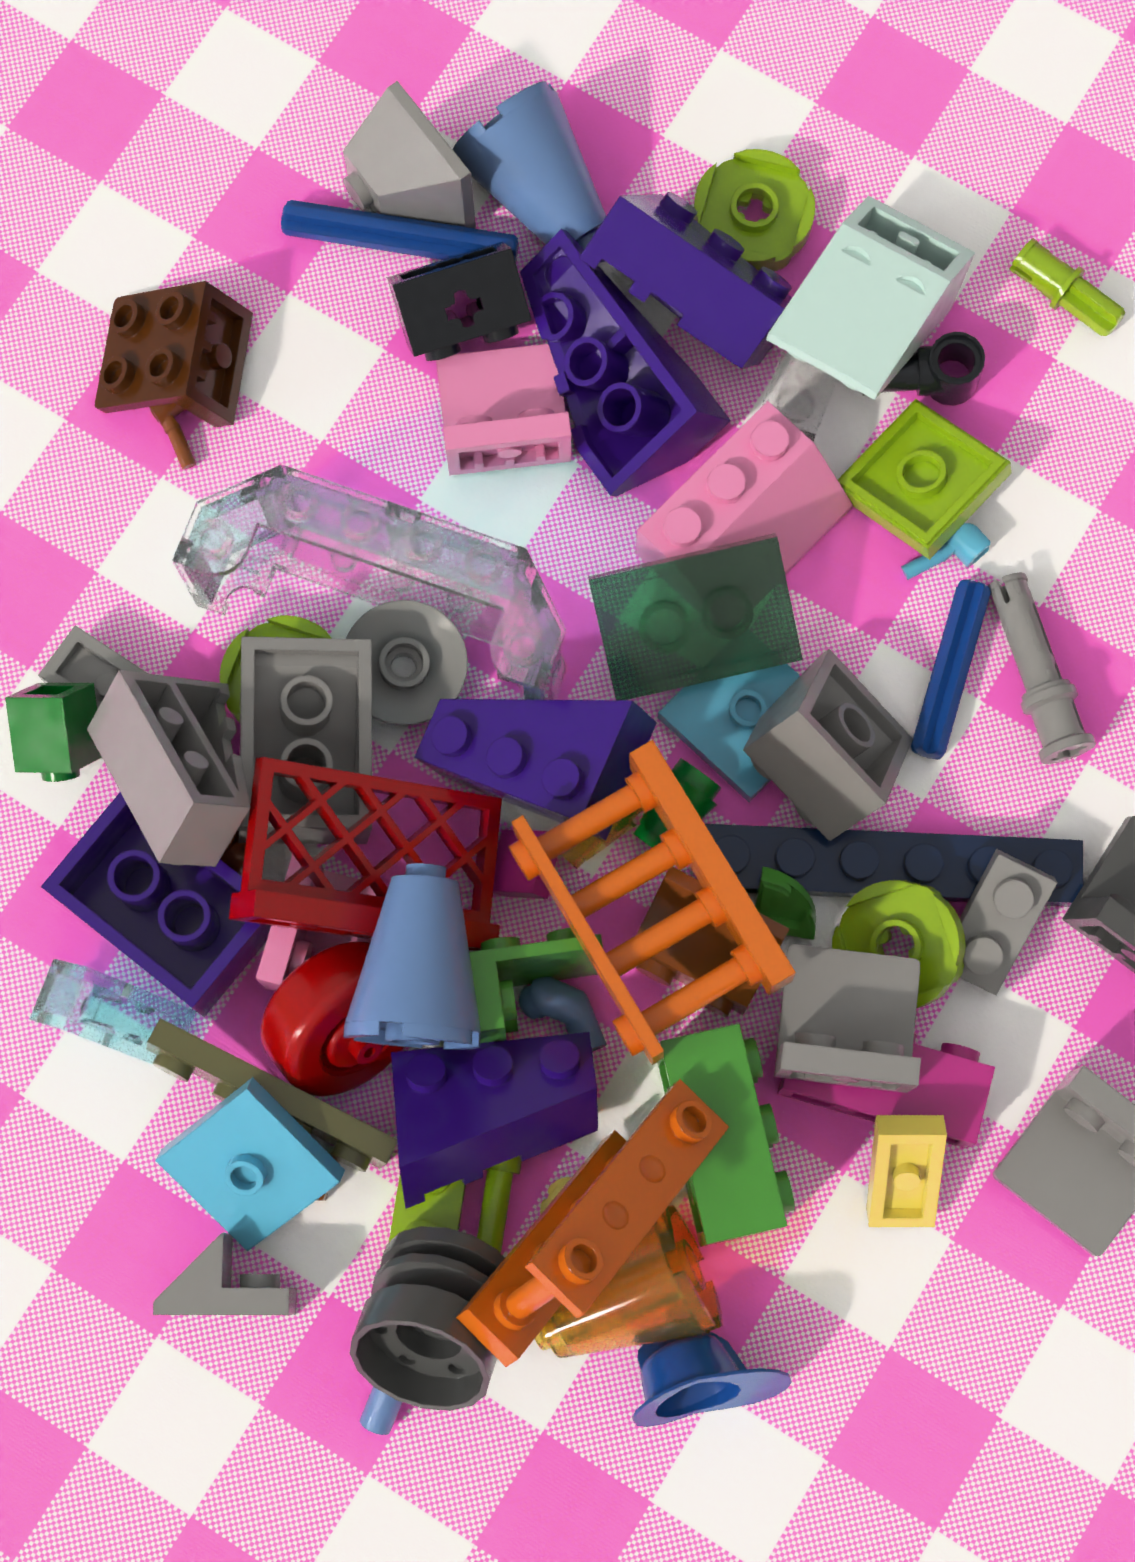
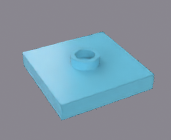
(721, 715)
(250, 1164)

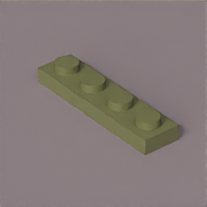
(353, 1140)

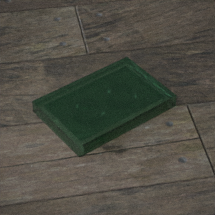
(695, 617)

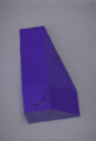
(625, 386)

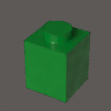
(51, 729)

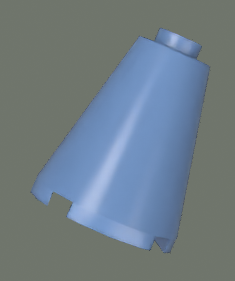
(534, 165)
(417, 968)

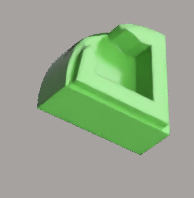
(786, 903)

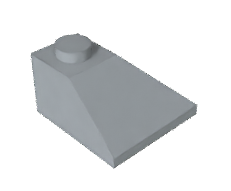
(406, 166)

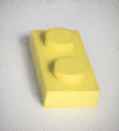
(906, 1170)

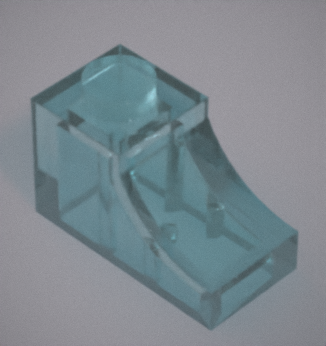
(104, 1009)

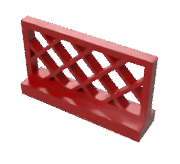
(349, 911)

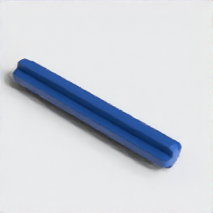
(386, 231)

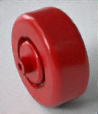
(307, 1021)

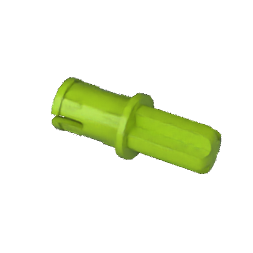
(1067, 288)

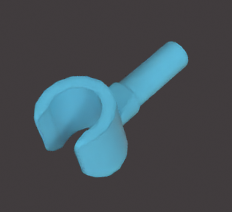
(967, 544)

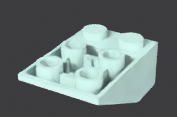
(872, 297)

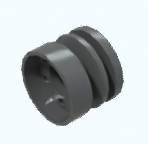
(409, 1325)

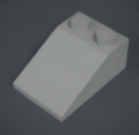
(312, 708)

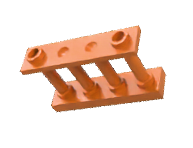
(718, 902)
(593, 1224)

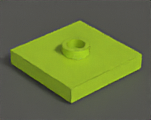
(923, 478)

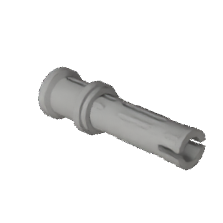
(1047, 695)

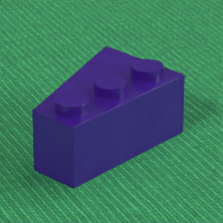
(692, 274)
(537, 752)
(488, 1106)

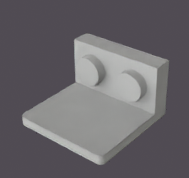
(849, 1019)
(1077, 1161)

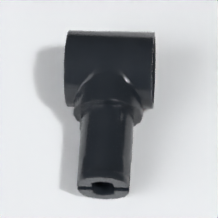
(926, 377)

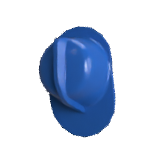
(699, 1377)

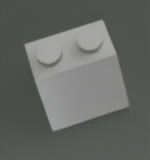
(829, 747)

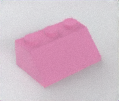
(751, 487)

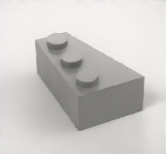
(174, 763)

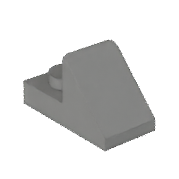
(207, 1289)

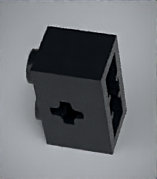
(482, 275)

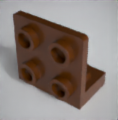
(177, 349)

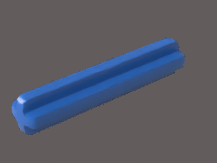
(950, 669)

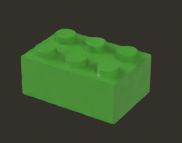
(736, 1184)

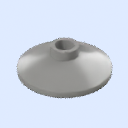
(433, 645)

